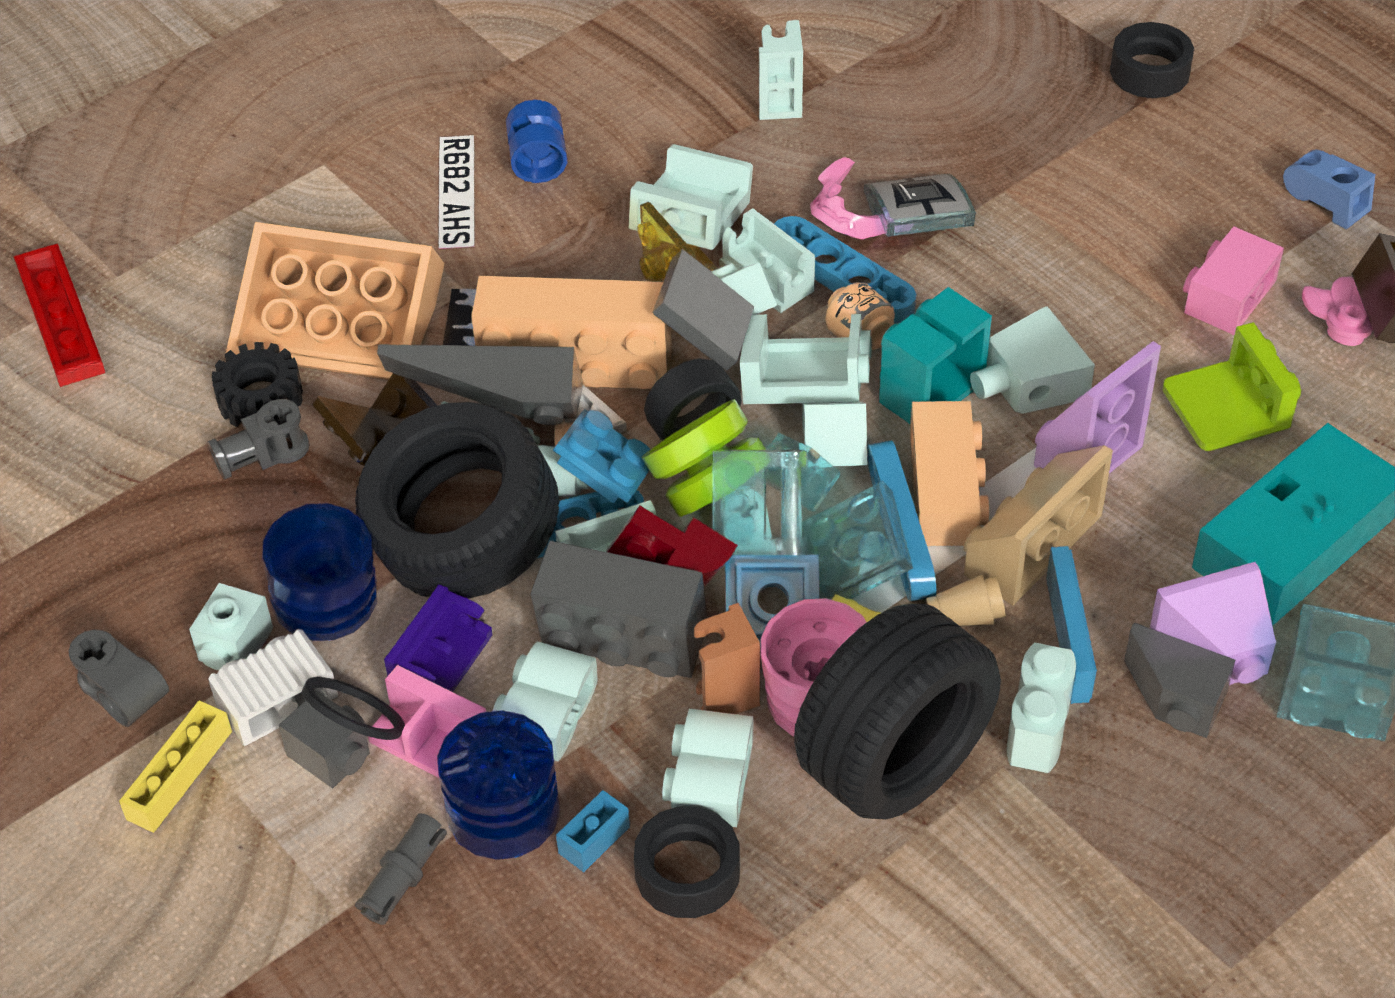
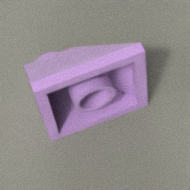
(1221, 614)

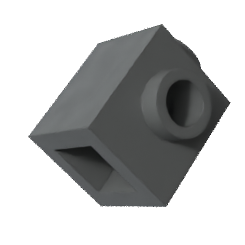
(323, 745)

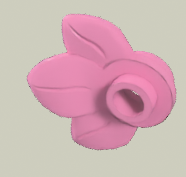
(1341, 310)

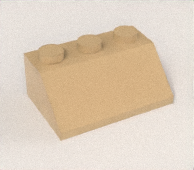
(1047, 513)

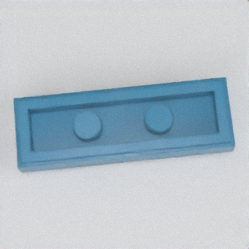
(1071, 620)

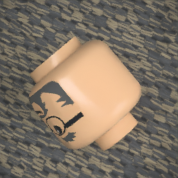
(859, 299)

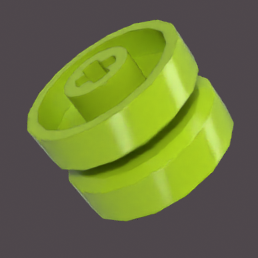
(693, 450)

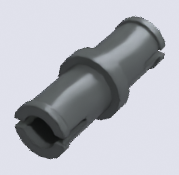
(401, 869)

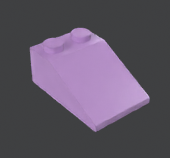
(1107, 415)

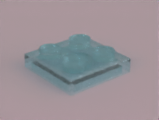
(858, 543)

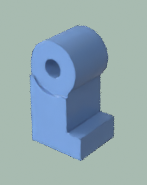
(1333, 185)

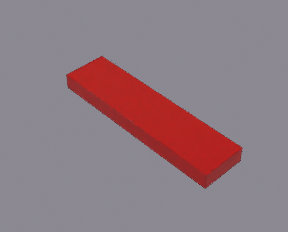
(59, 315)

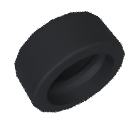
(1146, 79)
(682, 386)
(687, 824)

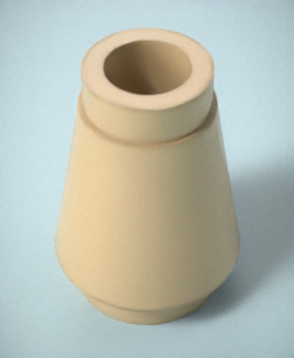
(971, 602)

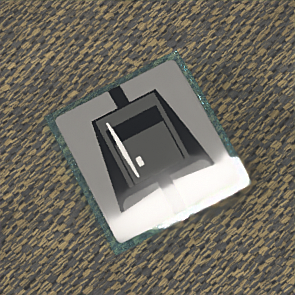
(920, 204)

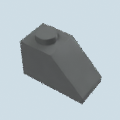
(1178, 678)

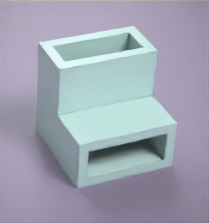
(836, 431)

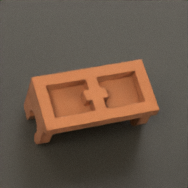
(731, 666)

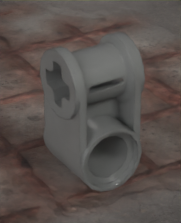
(116, 676)

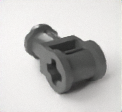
(262, 440)

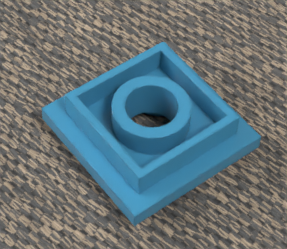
(602, 456)
(753, 573)

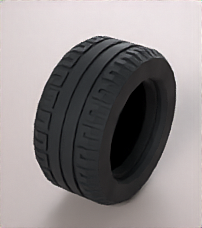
(432, 450)
(896, 710)

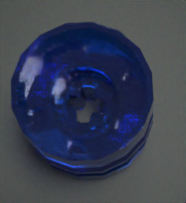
(320, 571)
(499, 784)

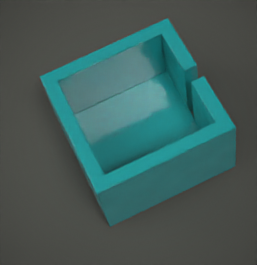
(933, 353)

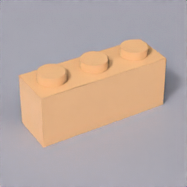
(947, 471)

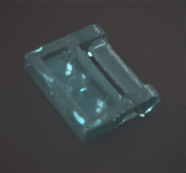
(741, 500)

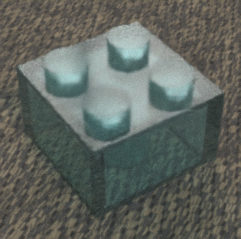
(1340, 673)

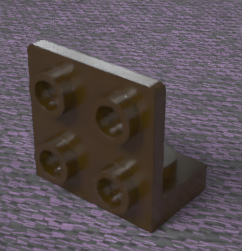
(364, 426)

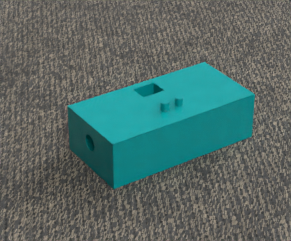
(1302, 518)

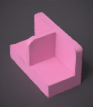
(428, 717)

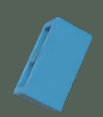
(593, 831)

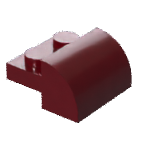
(657, 541)

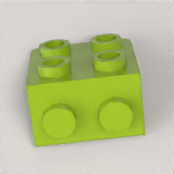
(1236, 397)

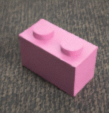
(1232, 279)

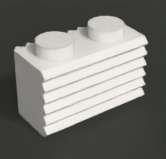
(268, 685)

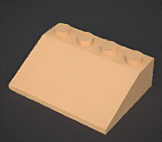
(334, 297)

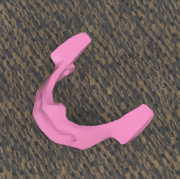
(832, 210)

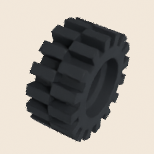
(254, 367)

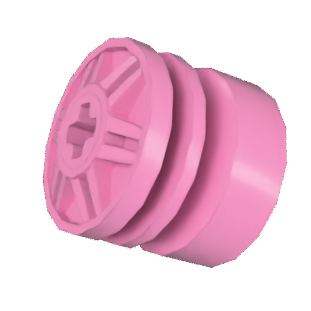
(797, 648)

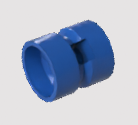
(536, 141)

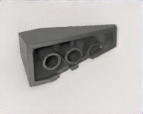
(518, 379)

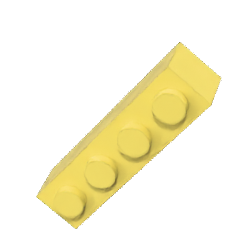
(175, 766)

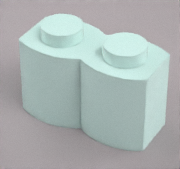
(552, 690)
(1041, 707)
(711, 763)

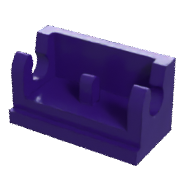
(441, 639)

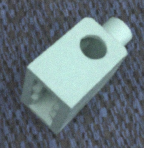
(1034, 365)

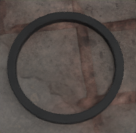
(327, 711)

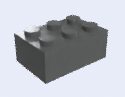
(620, 609)

